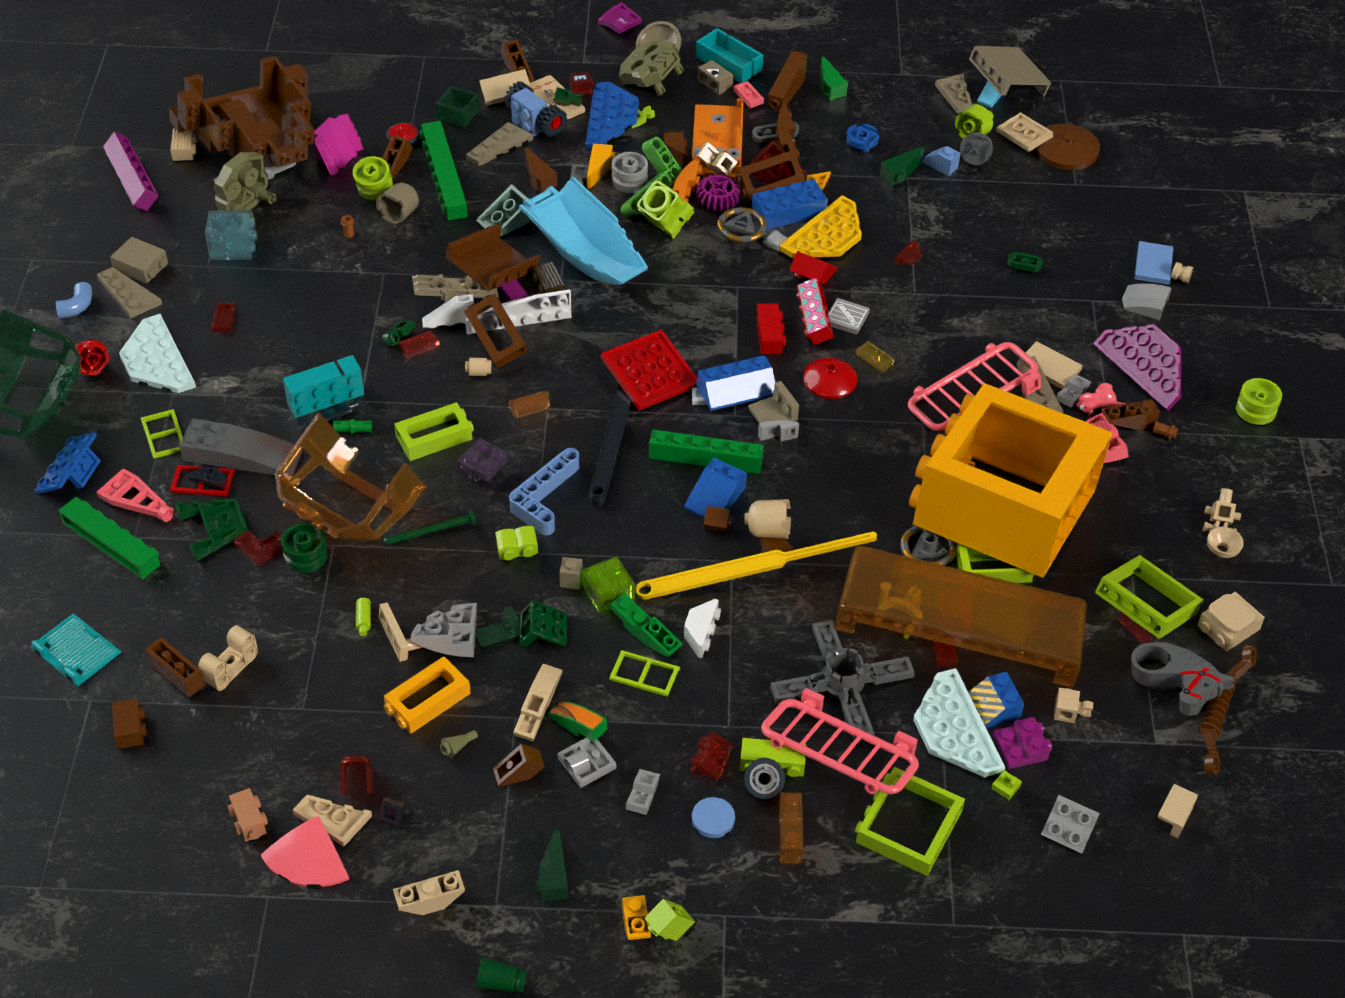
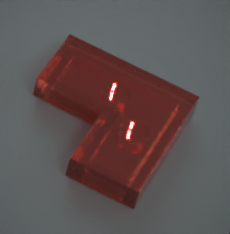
(258, 550)

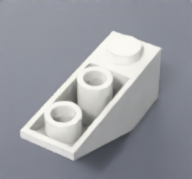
(449, 312)

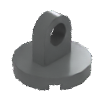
(976, 148)

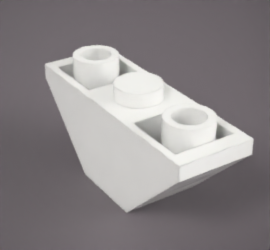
(701, 625)

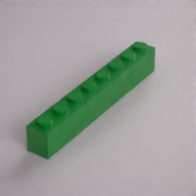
(444, 170)

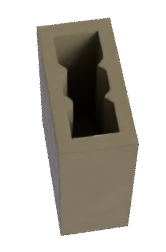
(139, 260)

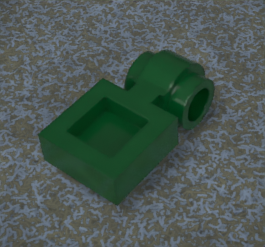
(400, 329)

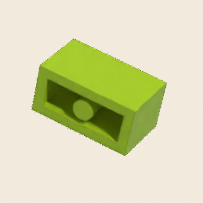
(669, 920)

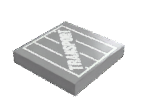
(848, 316)

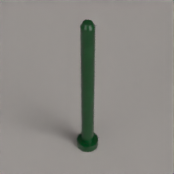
(431, 528)

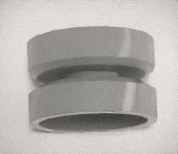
(629, 172)

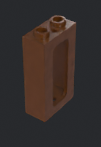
(743, 179)
(512, 352)

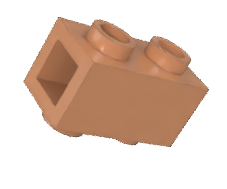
(249, 819)

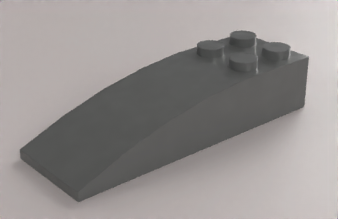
(235, 448)

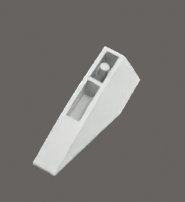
(528, 311)

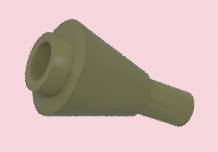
(452, 745)

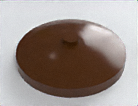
(1069, 147)

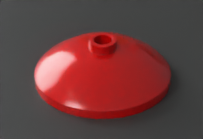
(830, 378)

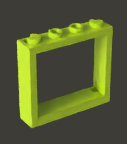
(1141, 611)
(897, 852)

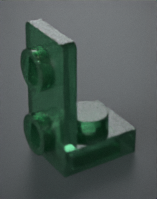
(499, 631)

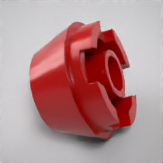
(93, 356)

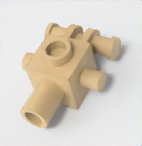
(1222, 511)

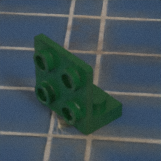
(542, 622)

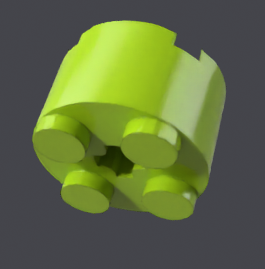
(973, 120)

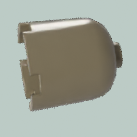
(397, 202)

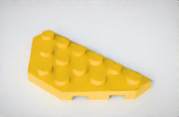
(828, 233)

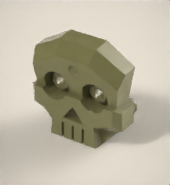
(651, 64)
(242, 183)

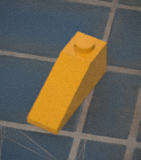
(599, 163)

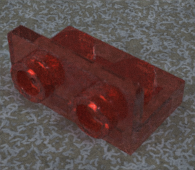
(711, 755)

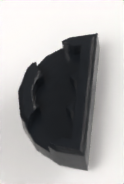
(208, 476)

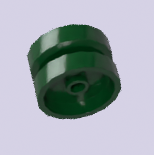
(304, 548)

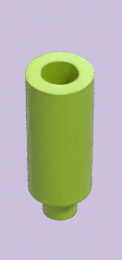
(363, 616)

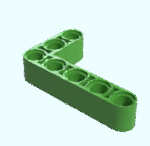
(665, 166)

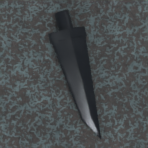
(336, 412)

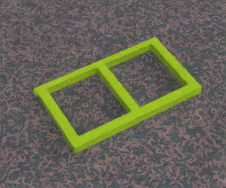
(161, 434)
(639, 684)

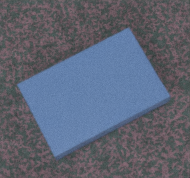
(1154, 263)

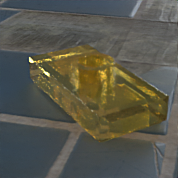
(875, 356)

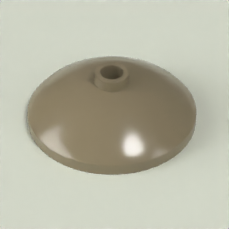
(659, 31)

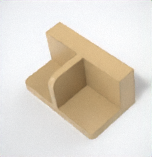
(1177, 808)

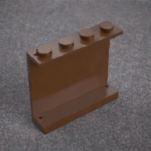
(489, 258)

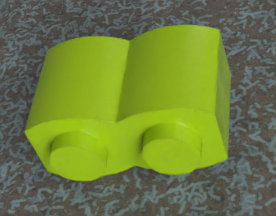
(516, 542)

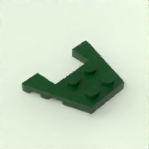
(222, 522)

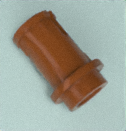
(347, 223)
(1165, 430)

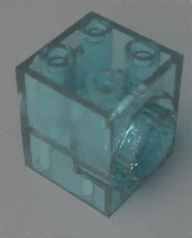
(231, 235)

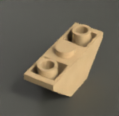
(429, 894)

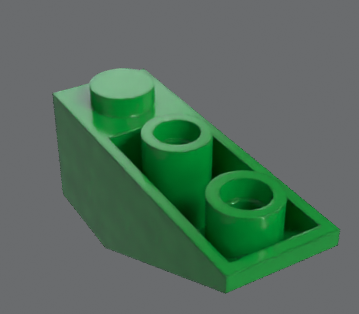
(832, 82)

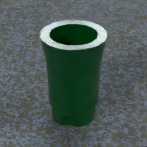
(500, 976)

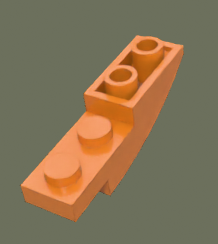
(688, 179)

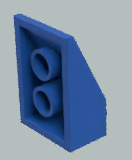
(716, 487)

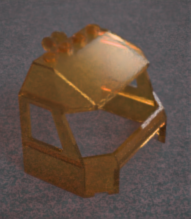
(330, 452)

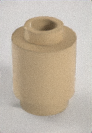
(478, 366)

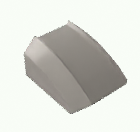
(1146, 299)

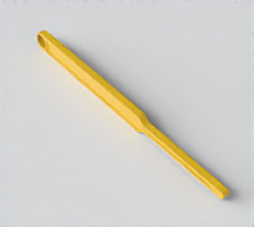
(742, 567)

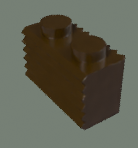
(547, 278)

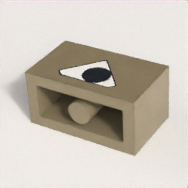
(715, 77)

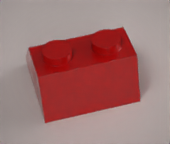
(811, 267)

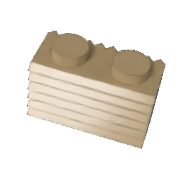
(183, 145)

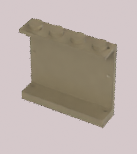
(1008, 67)

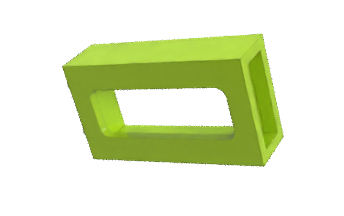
(437, 440)
(966, 555)

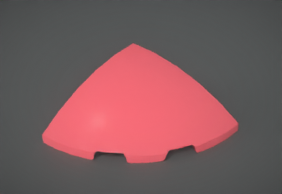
(1117, 448)
(306, 856)

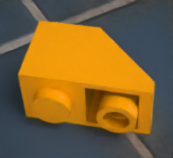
(634, 912)

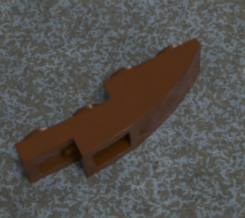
(785, 131)

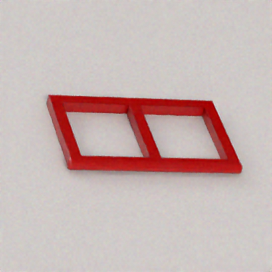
(200, 490)

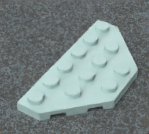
(154, 357)
(954, 727)

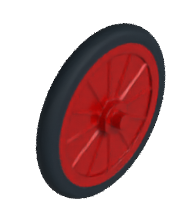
(405, 130)

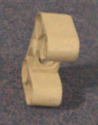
(223, 669)

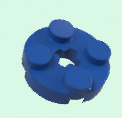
(856, 139)

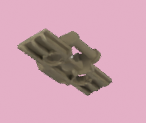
(448, 287)

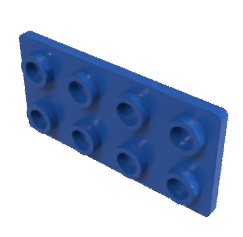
(73, 463)

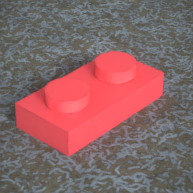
(748, 94)

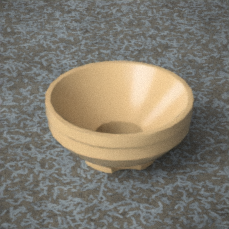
(1225, 537)

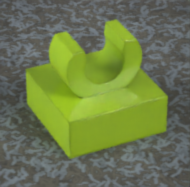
(1006, 785)

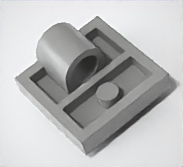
(586, 761)
(1070, 824)

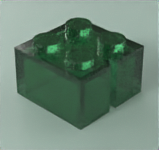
(457, 106)

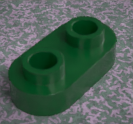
(1025, 262)

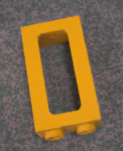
(433, 706)

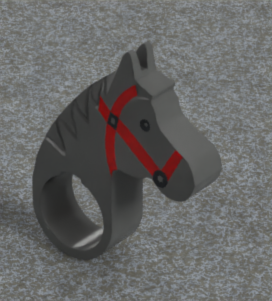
(1183, 669)

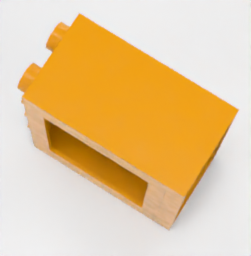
(993, 512)

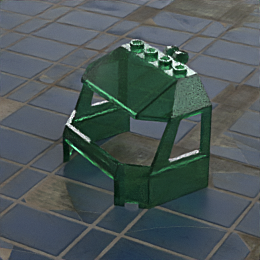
(14, 348)

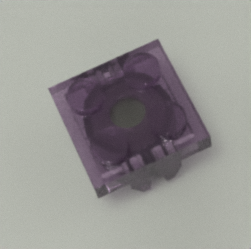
(483, 460)

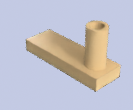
(399, 643)

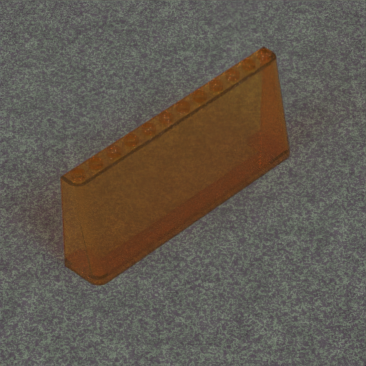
(964, 610)

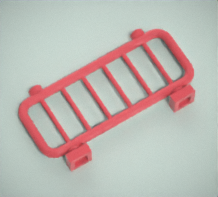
(1030, 381)
(811, 704)

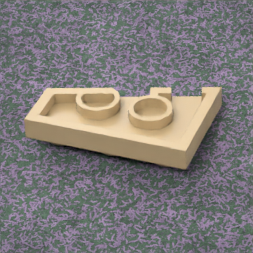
(338, 820)

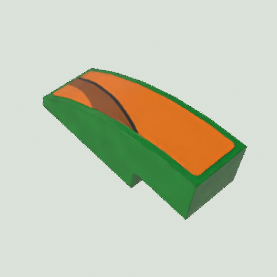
(578, 720)

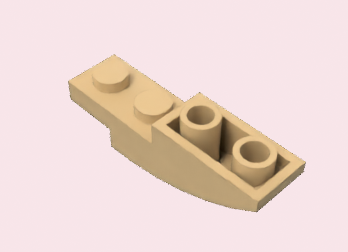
(537, 702)

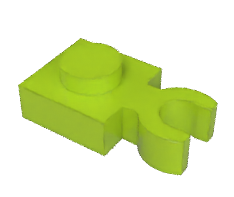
(645, 114)

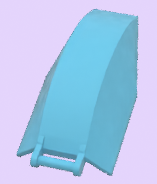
(585, 233)

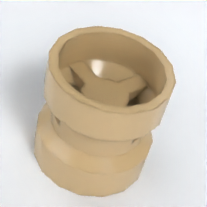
(1183, 273)

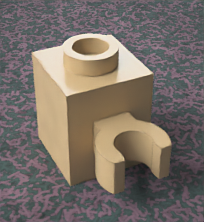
(1068, 706)

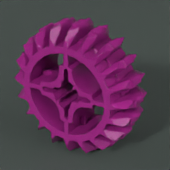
(718, 192)

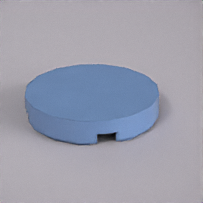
(713, 817)

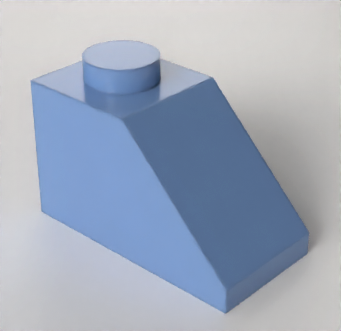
(944, 160)

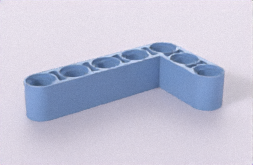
(526, 498)

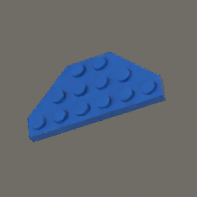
(610, 113)

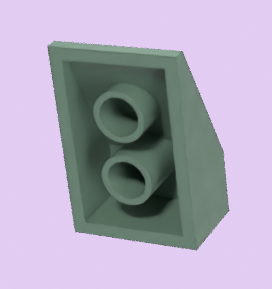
(505, 211)

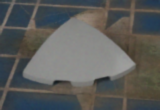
(449, 631)

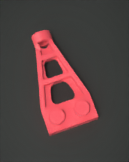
(124, 481)

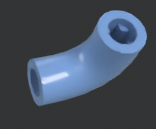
(76, 304)

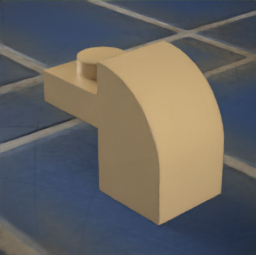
(716, 161)

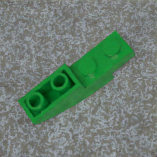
(645, 628)

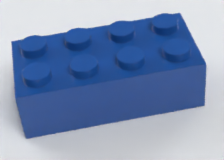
(790, 203)

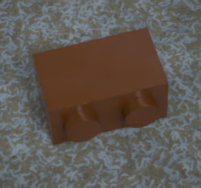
(128, 723)

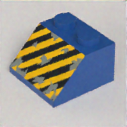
(997, 700)

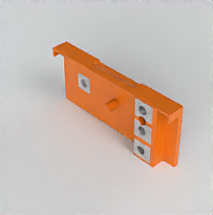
(721, 134)

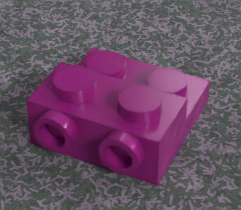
(1023, 743)

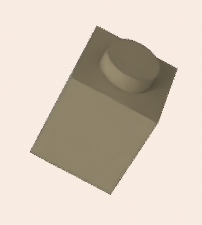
(571, 573)

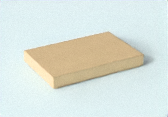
(495, 88)
(1024, 132)
(1055, 366)

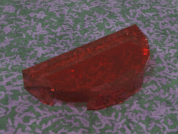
(909, 254)

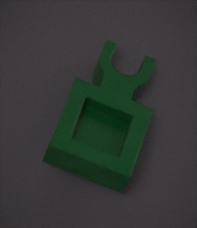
(565, 97)

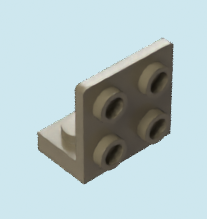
(778, 407)

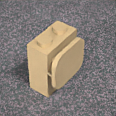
(1230, 621)

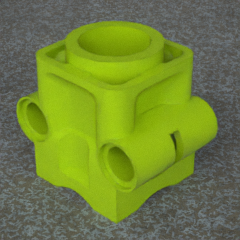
(664, 208)

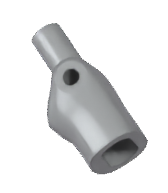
(773, 240)

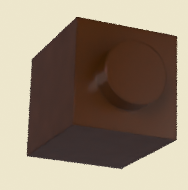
(717, 519)

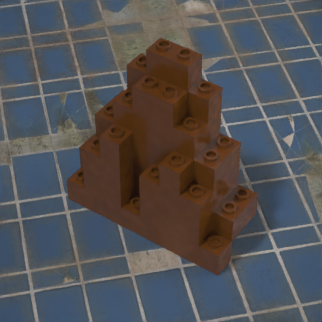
(258, 119)

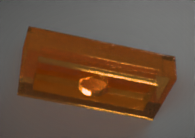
(530, 404)

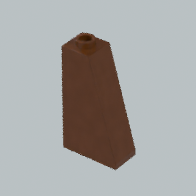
(788, 81)

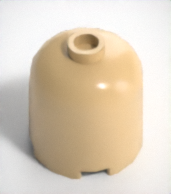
(769, 518)

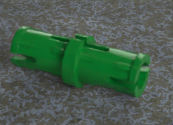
(352, 426)

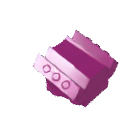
(336, 142)

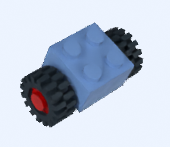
(532, 112)

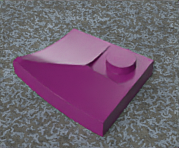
(620, 18)

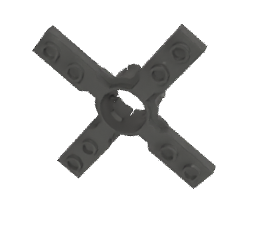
(849, 688)

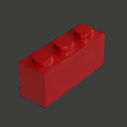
(770, 328)

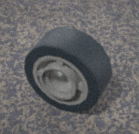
(768, 790)

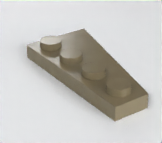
(498, 143)
(1044, 395)

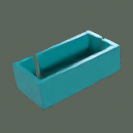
(730, 54)
(323, 386)

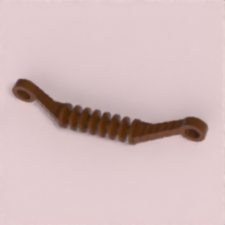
(1216, 711)

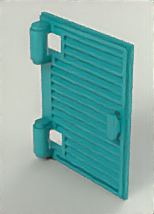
(75, 647)

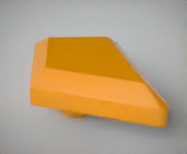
(820, 178)

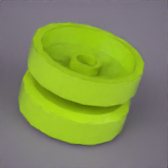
(372, 177)
(1259, 401)

